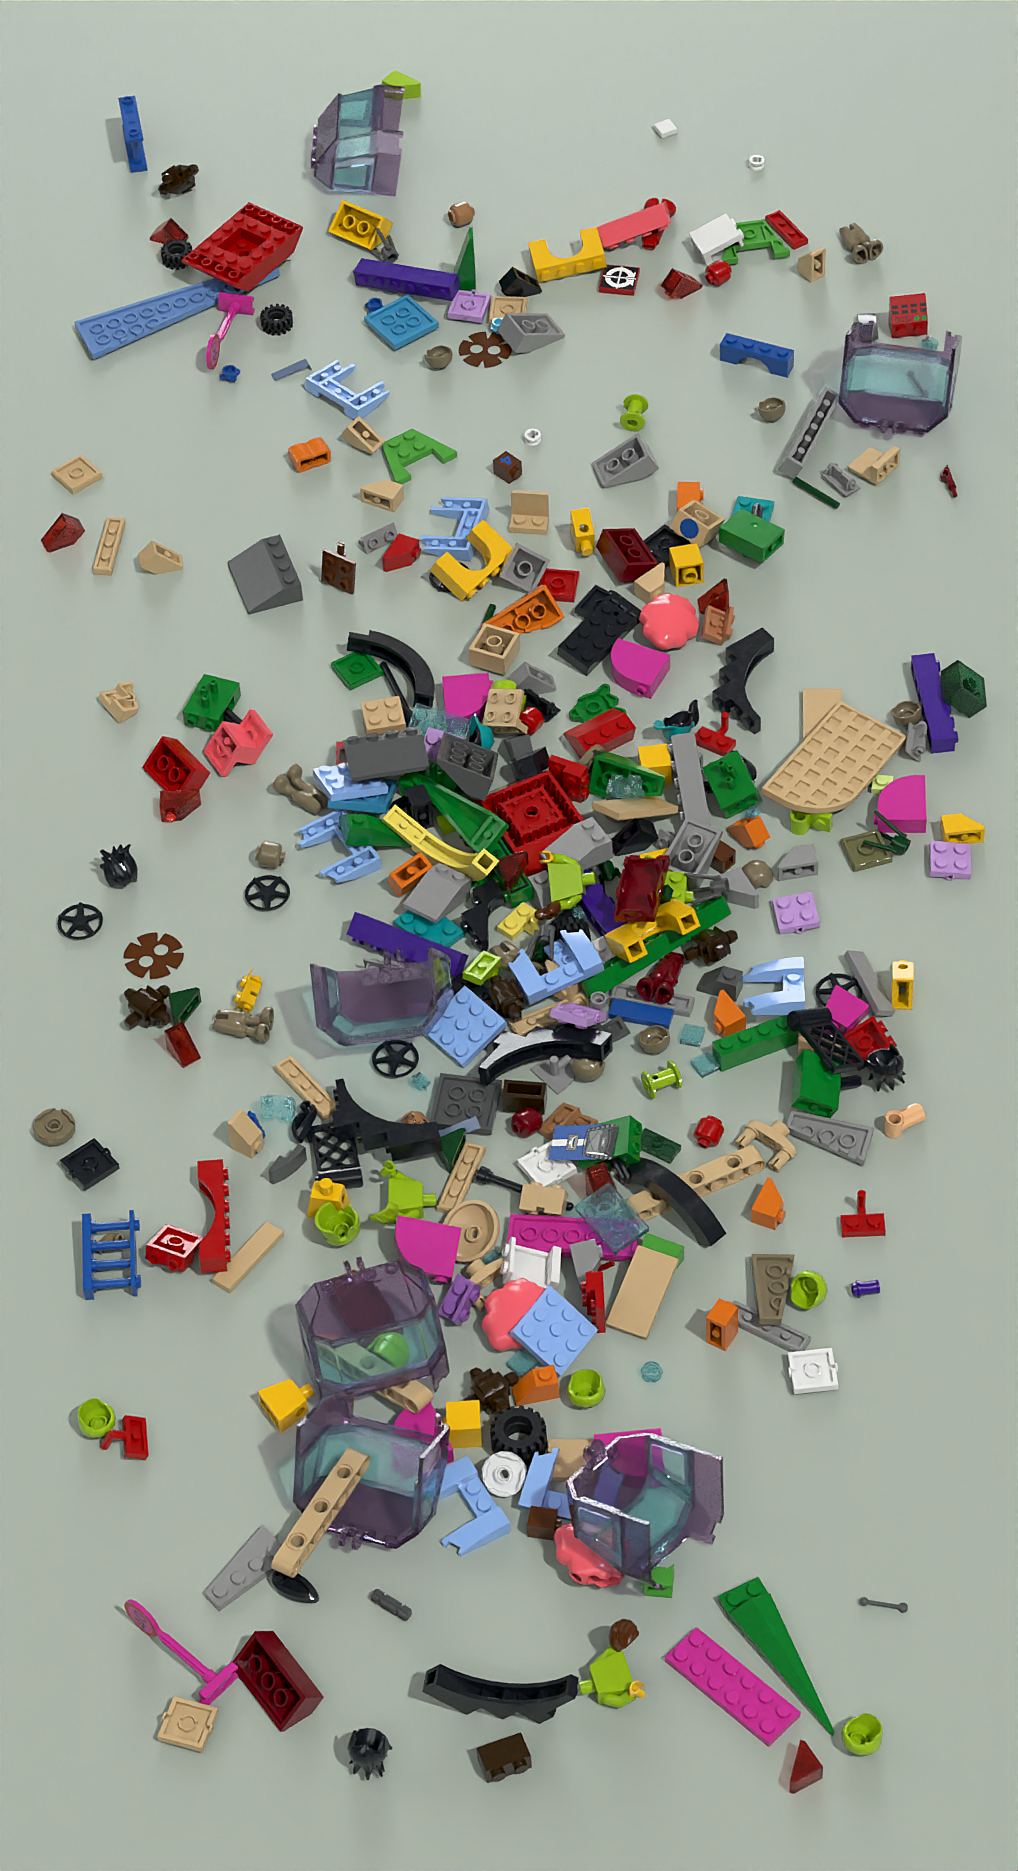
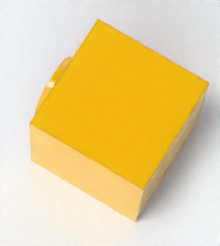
(686, 565)
(657, 759)
(464, 1423)

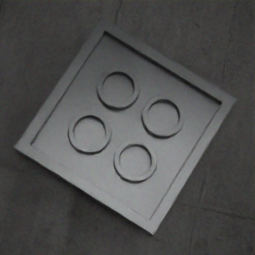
(463, 1098)

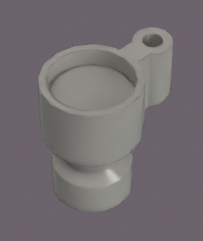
(601, 1002)

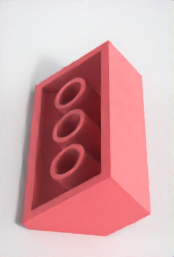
(634, 224)

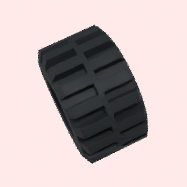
(519, 1421)

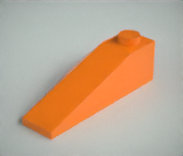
(529, 613)

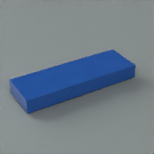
(641, 1013)

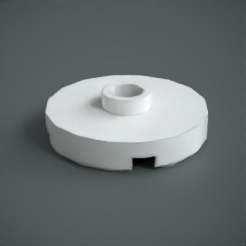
(493, 1477)

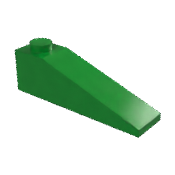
(466, 264)
(611, 764)
(368, 831)

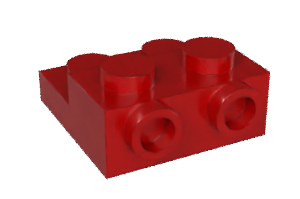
(571, 777)
(869, 1037)
(173, 1248)
(594, 1298)

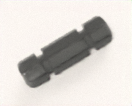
(391, 1604)

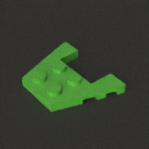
(756, 236)
(411, 447)

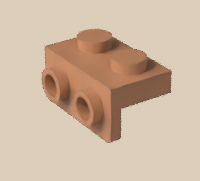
(717, 624)

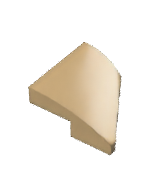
(120, 701)

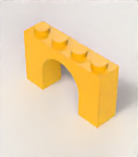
(550, 267)
(463, 581)
(628, 939)

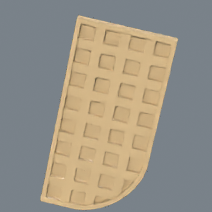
(834, 762)

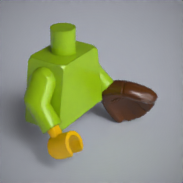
(566, 884)
(610, 1673)

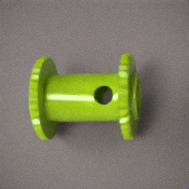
(635, 405)
(661, 1079)

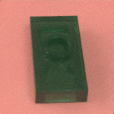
(659, 1146)

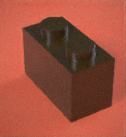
(524, 1094)
(504, 1758)

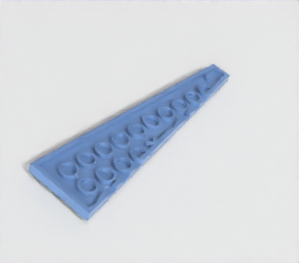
(131, 322)

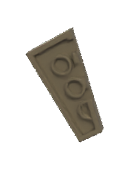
(771, 1284)

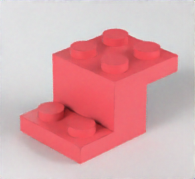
(238, 743)

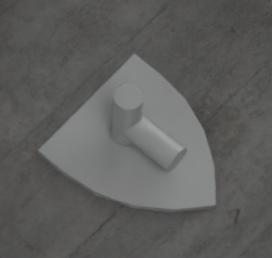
(556, 1072)

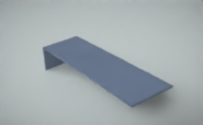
(290, 369)
(470, 1125)

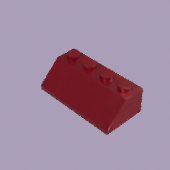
(276, 1680)

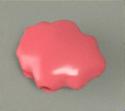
(669, 621)
(505, 1310)
(582, 1562)

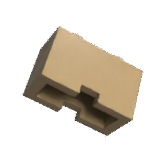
(538, 1199)

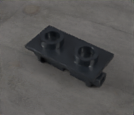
(547, 708)

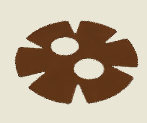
(489, 359)
(149, 942)

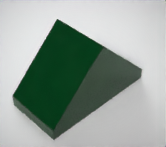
(184, 1003)
(452, 1145)

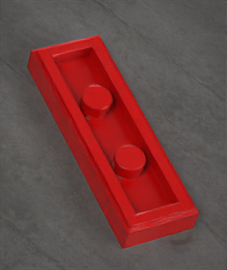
(786, 230)

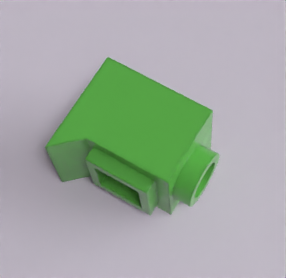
(665, 1578)

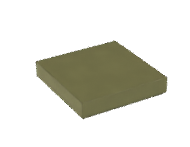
(862, 855)

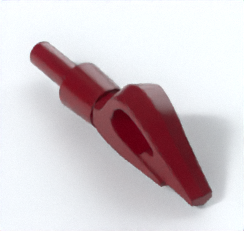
(949, 480)

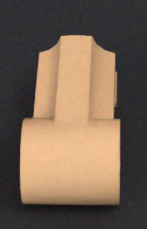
(900, 1120)

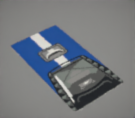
(583, 1142)

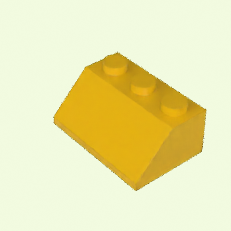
(359, 225)

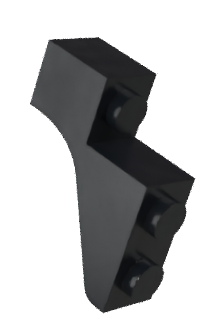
(485, 899)

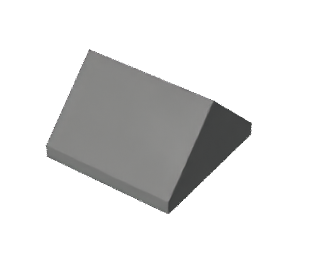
(523, 567)

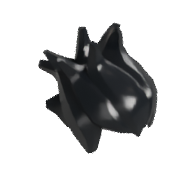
(119, 866)
(885, 1066)
(368, 1750)

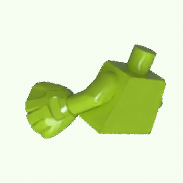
(404, 1197)

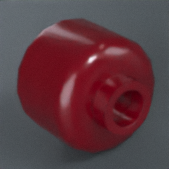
(526, 1122)

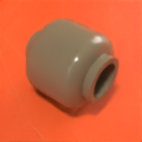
(270, 854)

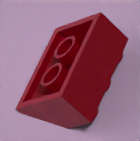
(625, 553)

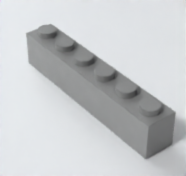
(809, 432)
(689, 778)

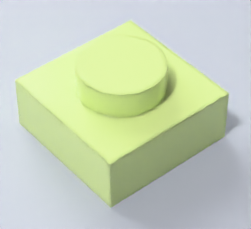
(880, 783)

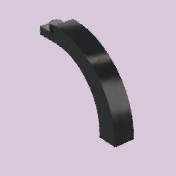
(402, 657)
(680, 1197)

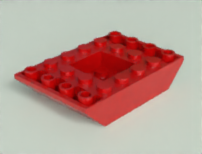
(246, 247)
(532, 832)

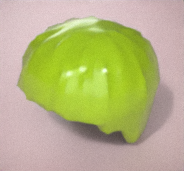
(808, 1290)
(586, 1388)
(95, 1418)
(862, 1734)

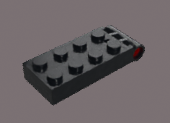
(598, 633)

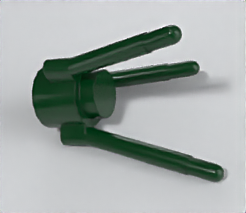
(898, 843)
(607, 872)

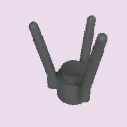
(388, 253)
(717, 886)
(546, 937)

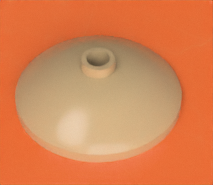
(474, 1218)

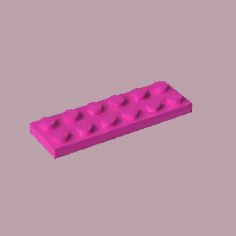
(549, 1231)
(732, 1686)

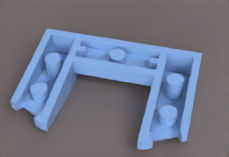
(327, 382)
(470, 512)
(362, 858)
(785, 970)
(537, 987)
(537, 1484)
(489, 1519)

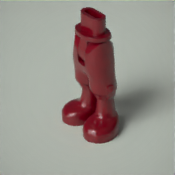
(664, 977)

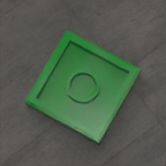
(356, 669)

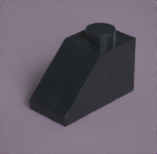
(519, 284)
(529, 764)
(634, 837)

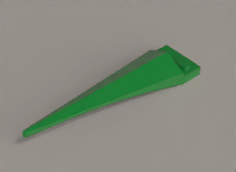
(474, 823)
(759, 1620)

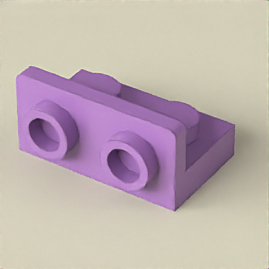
(459, 1300)

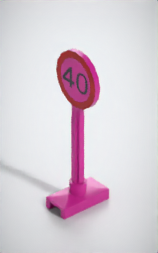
(233, 305)
(215, 1682)

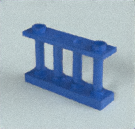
(132, 134)
(91, 1246)

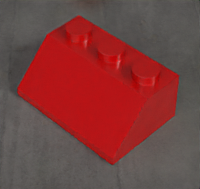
(607, 729)
(175, 766)

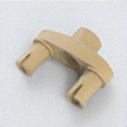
(771, 1135)
(483, 1276)

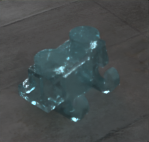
(625, 788)
(278, 1106)

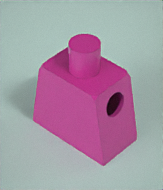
(846, 1010)

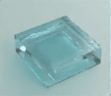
(692, 1035)
(705, 1064)
(521, 1363)

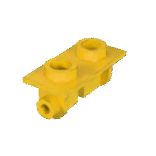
(249, 985)

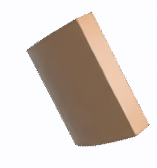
(565, 1115)

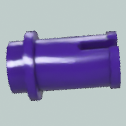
(863, 1288)

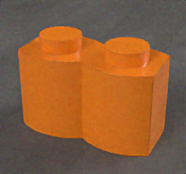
(309, 454)

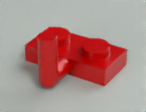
(716, 741)
(861, 1223)
(133, 1436)

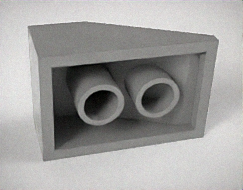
(529, 331)
(626, 463)
(584, 843)
(693, 850)
(439, 893)

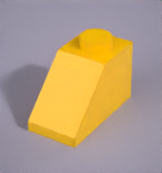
(961, 829)

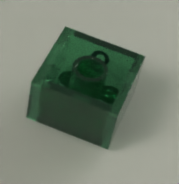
(963, 689)

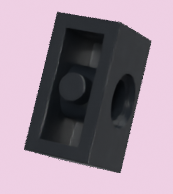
(419, 805)

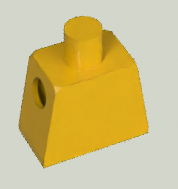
(582, 537)
(902, 977)
(324, 1192)
(285, 1402)

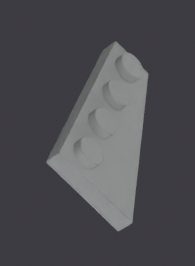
(831, 1134)
(245, 1569)

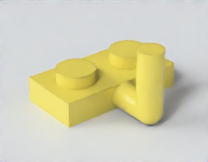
(519, 921)

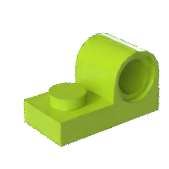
(801, 822)
(482, 968)

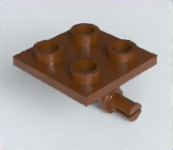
(338, 570)

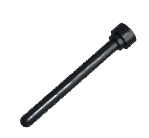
(397, 692)
(486, 1176)

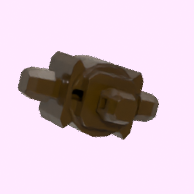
(178, 179)
(710, 945)
(505, 998)
(147, 1006)
(491, 1389)

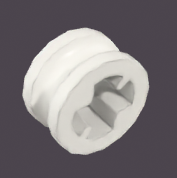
(756, 162)
(532, 441)

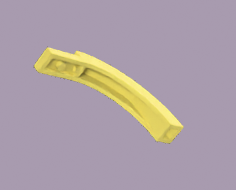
(471, 864)

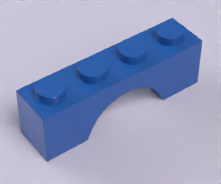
(776, 358)

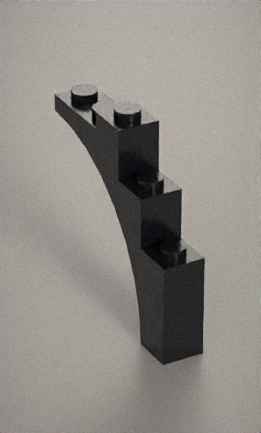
(741, 660)
(541, 1043)
(374, 1132)
(501, 1699)

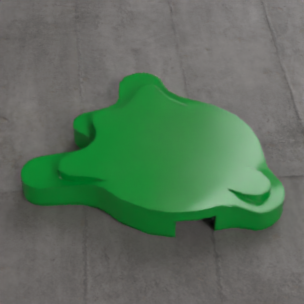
(594, 704)

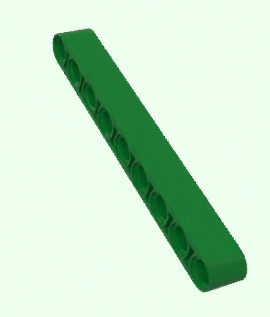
(657, 945)

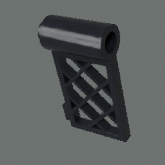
(815, 1021)
(346, 1174)

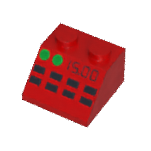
(908, 315)

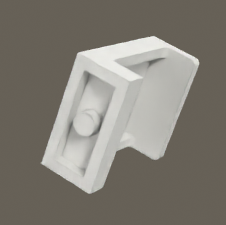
(715, 237)
(531, 1264)

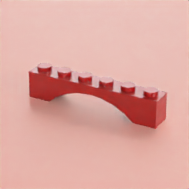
(213, 1247)

